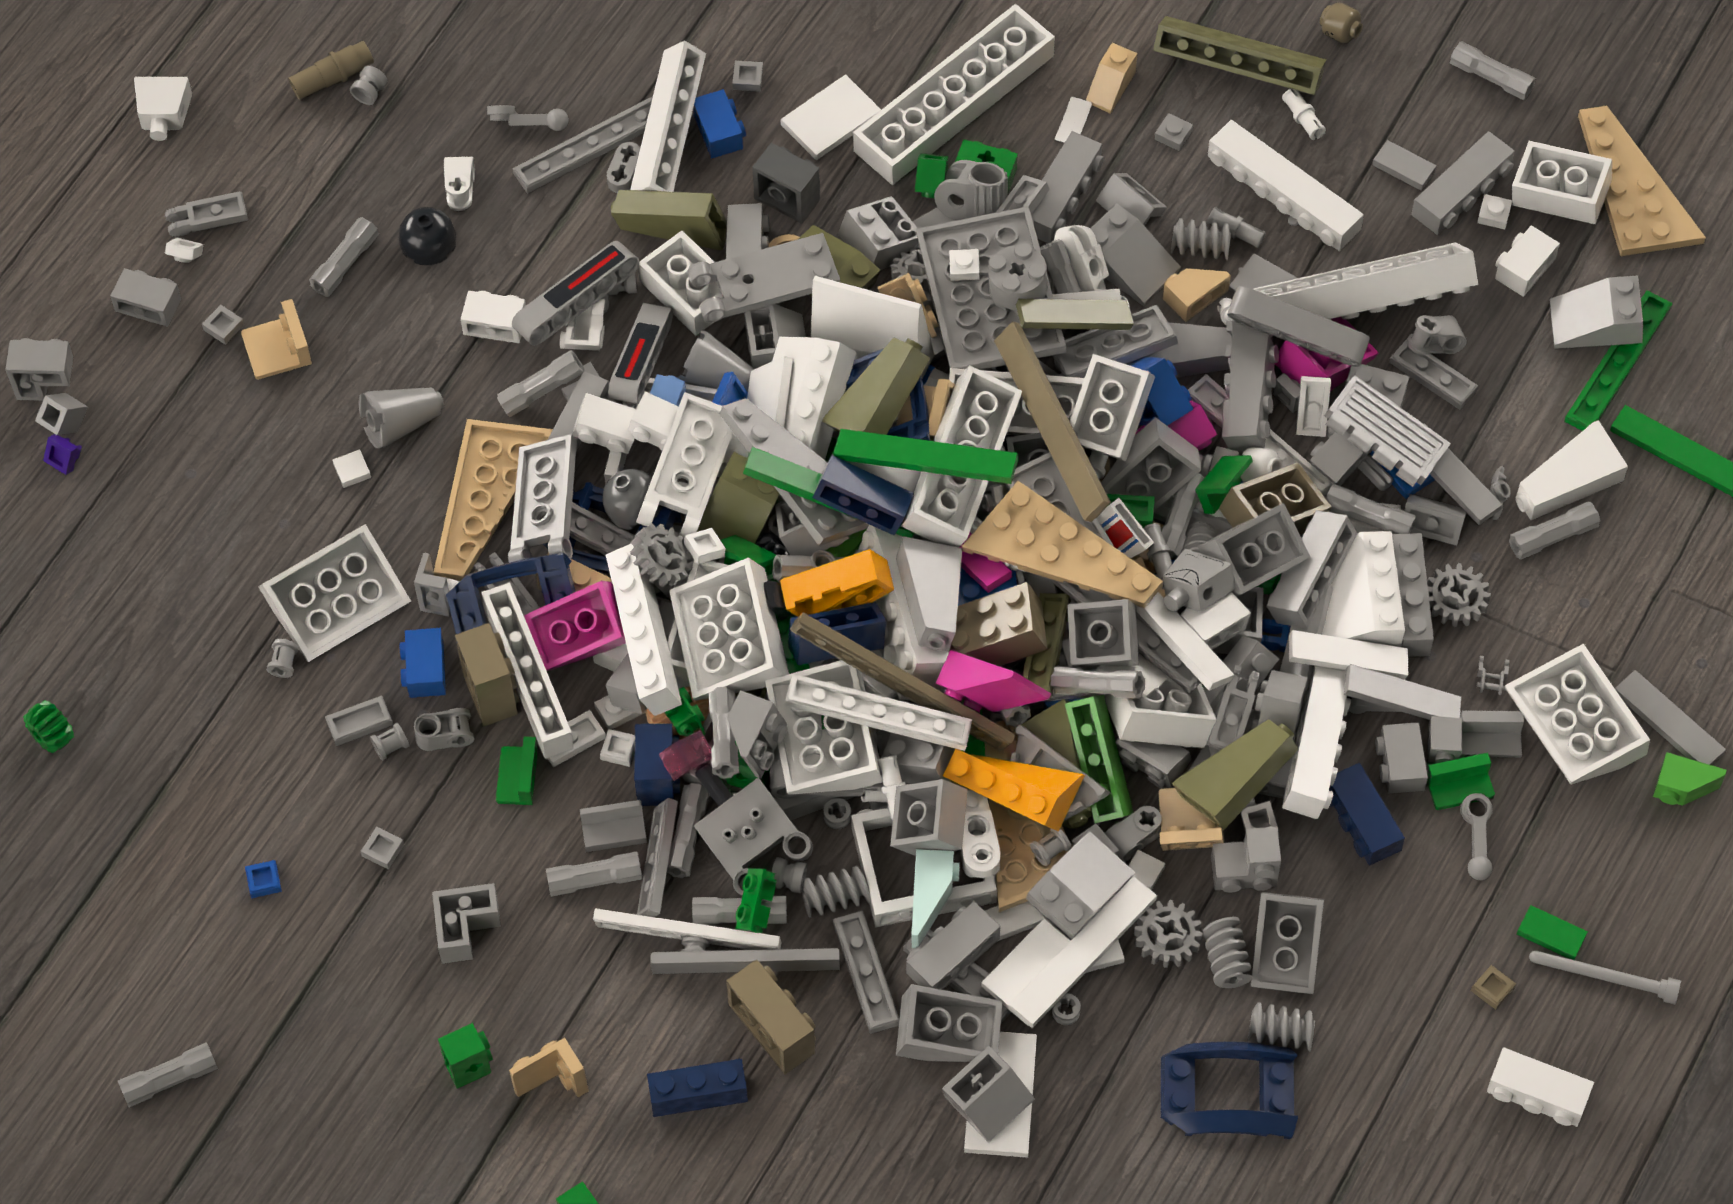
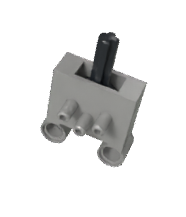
(745, 825)

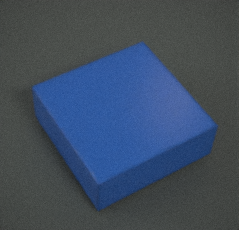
(263, 879)

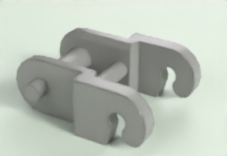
(1502, 677)

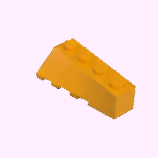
(1024, 788)

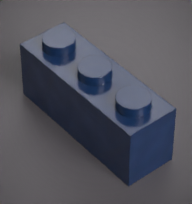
(863, 495)
(859, 623)
(1365, 815)
(697, 1087)

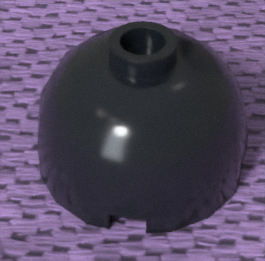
(427, 236)

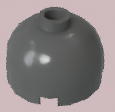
(625, 495)

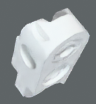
(1084, 256)
(979, 817)

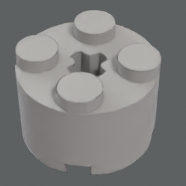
(1017, 274)

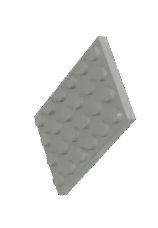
(964, 308)

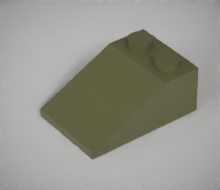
(850, 263)
(738, 503)

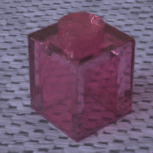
(686, 755)

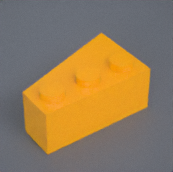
(838, 584)

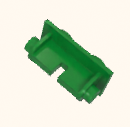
(686, 717)
(757, 886)

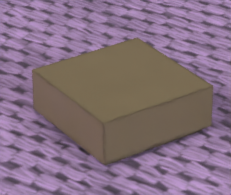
(1493, 987)

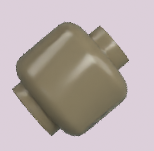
(1341, 22)

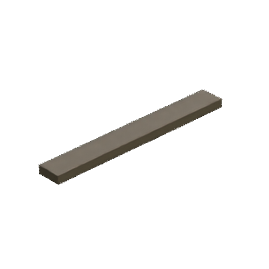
(1052, 422)
(898, 679)

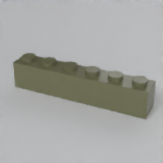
(1239, 55)

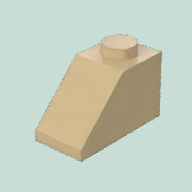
(1112, 77)
(1194, 290)

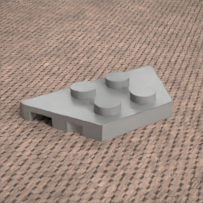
(1036, 752)

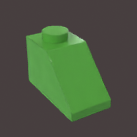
(1686, 780)

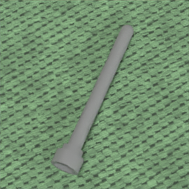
(1665, 989)

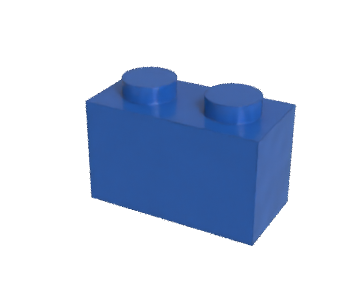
(718, 123)
(424, 662)

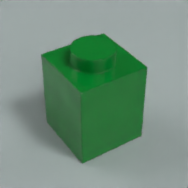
(930, 173)

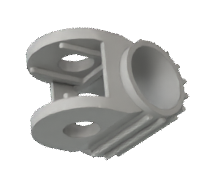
(978, 183)

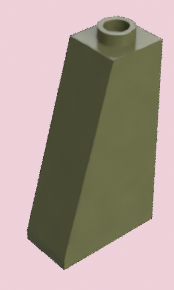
(668, 213)
(880, 390)
(1055, 730)
(1237, 773)

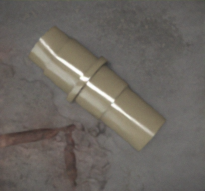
(331, 70)

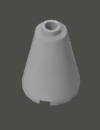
(710, 361)
(397, 412)

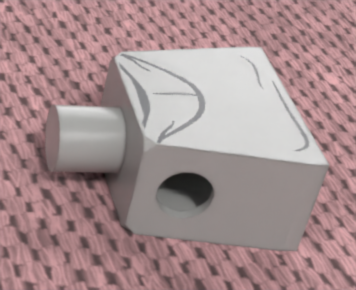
(1196, 581)

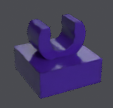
(61, 453)

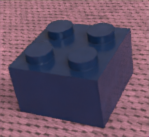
(650, 776)

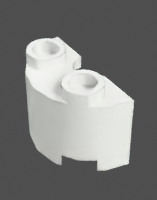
(585, 330)

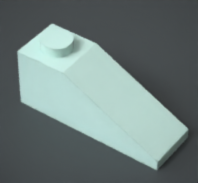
(932, 888)

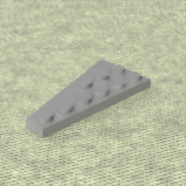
(762, 432)

